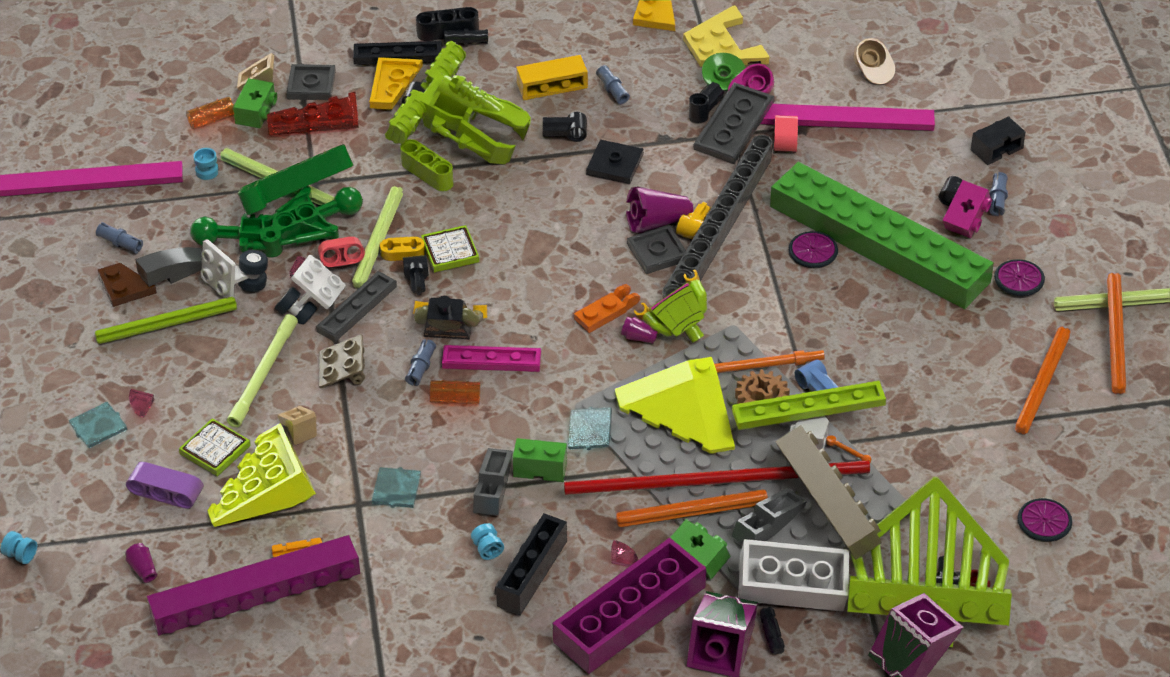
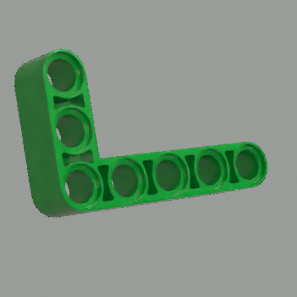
(261, 192)

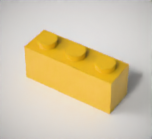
(552, 77)

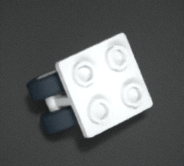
(223, 273)
(317, 283)

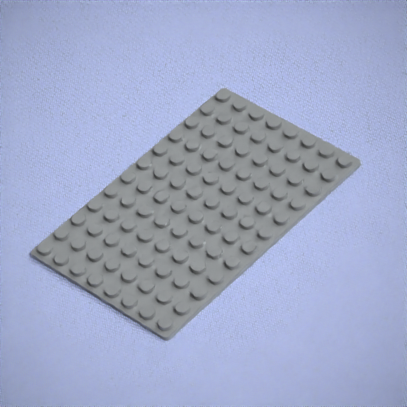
(656, 452)

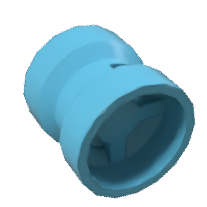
(205, 162)
(487, 541)
(16, 546)

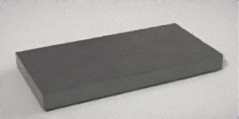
(733, 123)

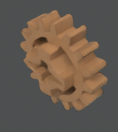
(760, 387)

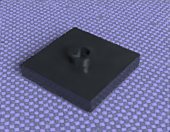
(615, 161)

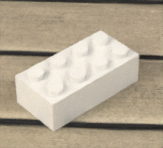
(794, 575)

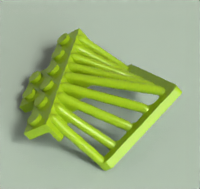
(960, 601)

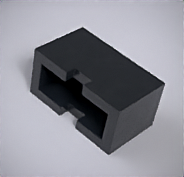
(997, 139)

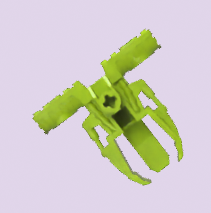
(452, 104)

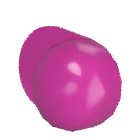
(756, 77)

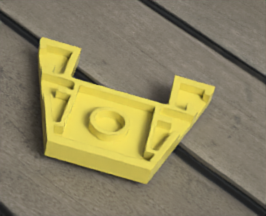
(713, 38)

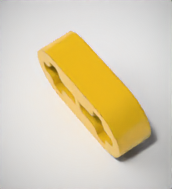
(401, 248)

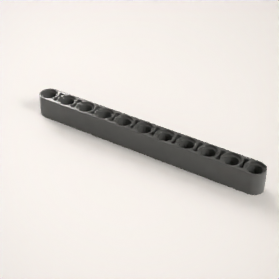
(723, 213)

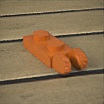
(606, 308)

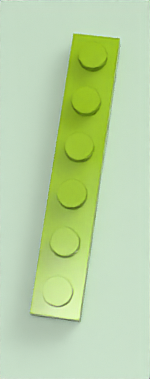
(808, 405)

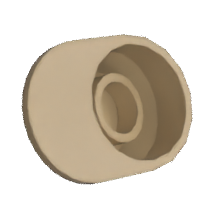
(874, 61)

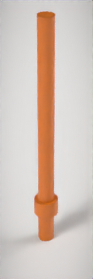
(797, 358)

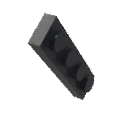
(370, 52)

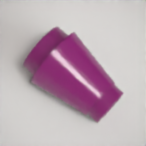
(638, 330)
(141, 562)

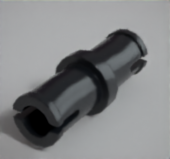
(466, 36)

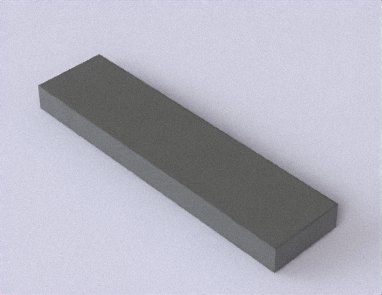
(356, 306)

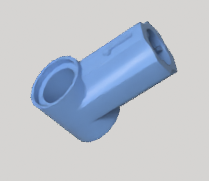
(814, 377)

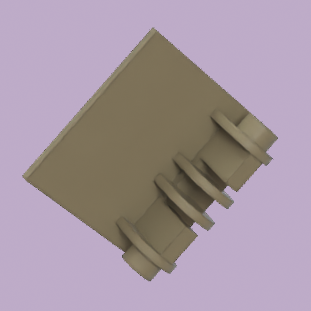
(342, 362)

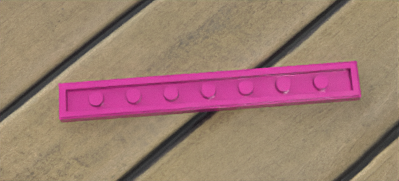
(854, 117)
(91, 178)

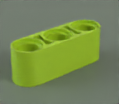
(427, 165)

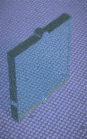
(98, 424)
(590, 428)
(396, 487)

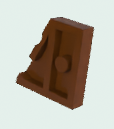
(124, 284)

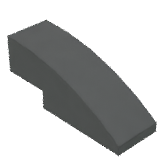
(169, 264)
(492, 481)
(769, 516)

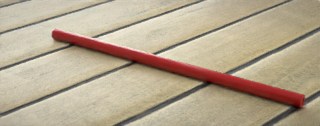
(701, 478)

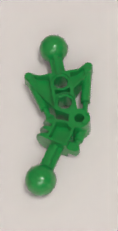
(292, 223)

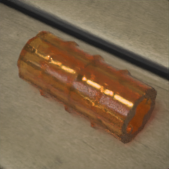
(210, 112)
(455, 392)

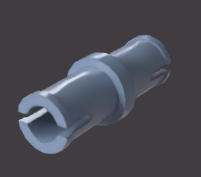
(612, 84)
(998, 194)
(119, 237)
(420, 362)

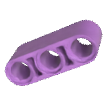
(164, 485)

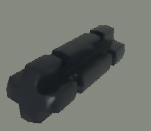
(772, 630)

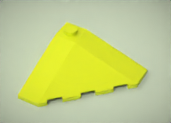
(684, 400)
(266, 481)

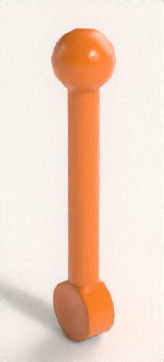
(831, 441)

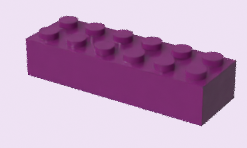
(629, 605)

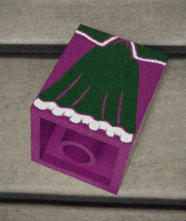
(721, 634)
(914, 638)

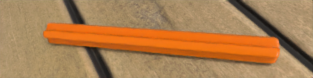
(1116, 333)
(1042, 380)
(690, 508)

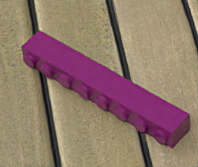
(253, 585)

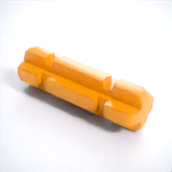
(278, 549)

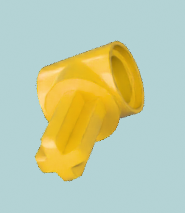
(690, 224)

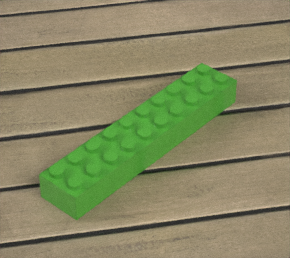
(882, 235)

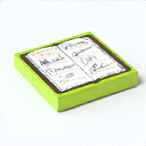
(450, 248)
(214, 447)

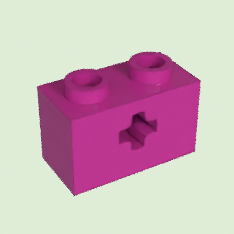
(967, 197)

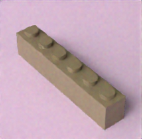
(828, 491)

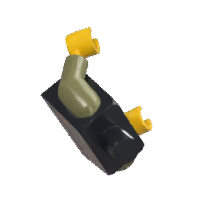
(448, 317)

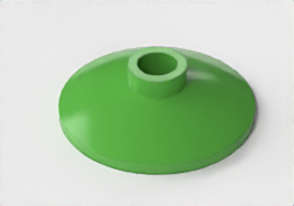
(722, 64)

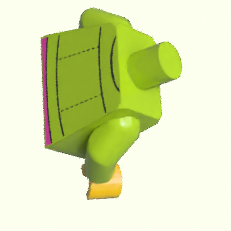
(679, 310)

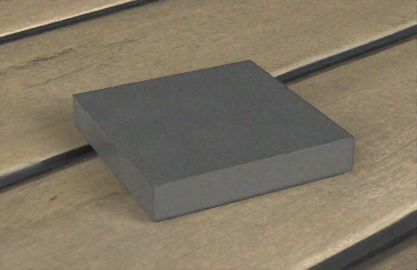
(311, 82)
(656, 249)

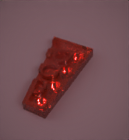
(315, 117)

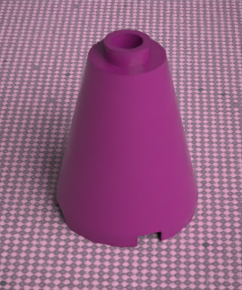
(655, 208)

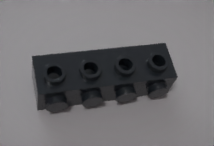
(531, 564)

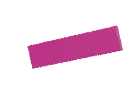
(491, 358)

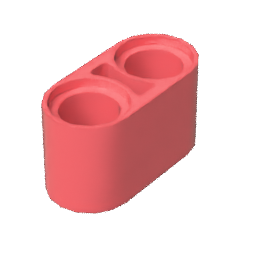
(785, 133)
(340, 247)

